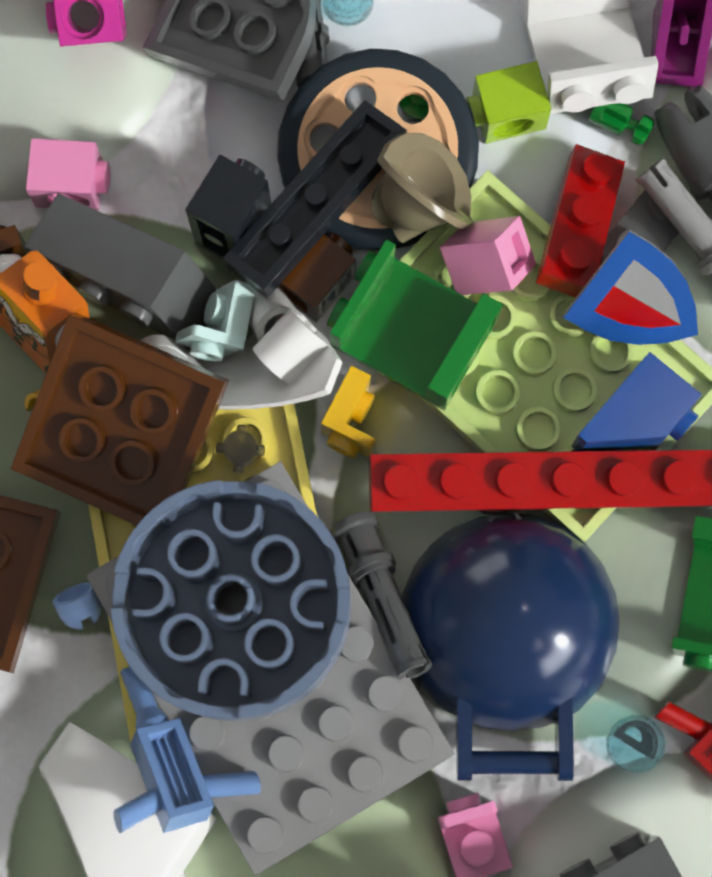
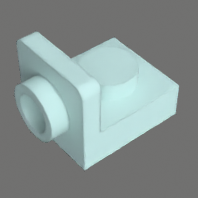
(228, 321)

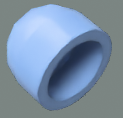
(77, 604)

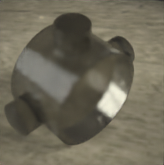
(240, 448)

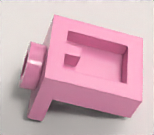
(474, 837)

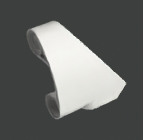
(279, 364)

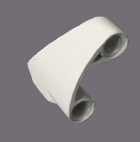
(88, 785)

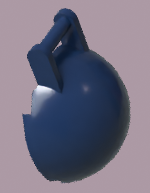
(513, 634)

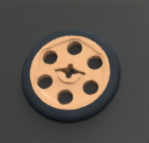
(391, 77)

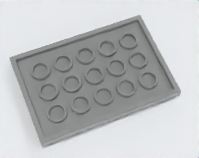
(326, 754)

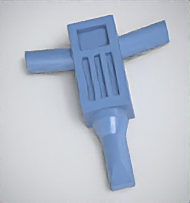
(170, 769)

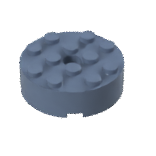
(170, 589)

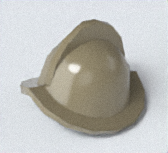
(420, 187)

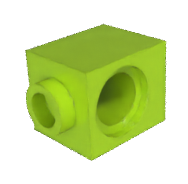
(510, 102)

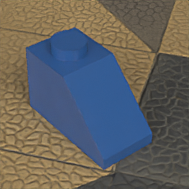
(642, 411)

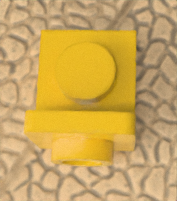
(349, 405)

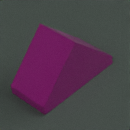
(681, 40)

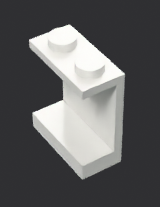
(588, 53)

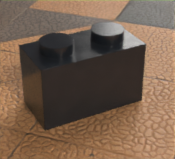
(227, 204)

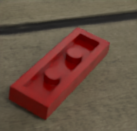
(580, 220)

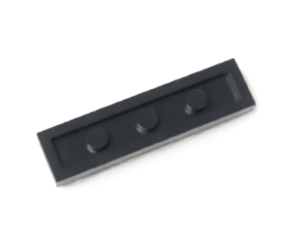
(312, 200)

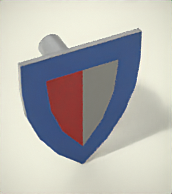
(636, 297)

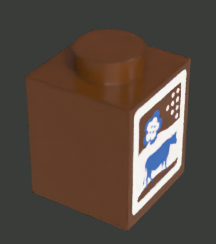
(321, 276)

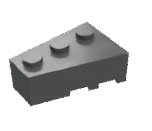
(122, 267)

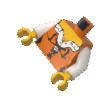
(36, 307)

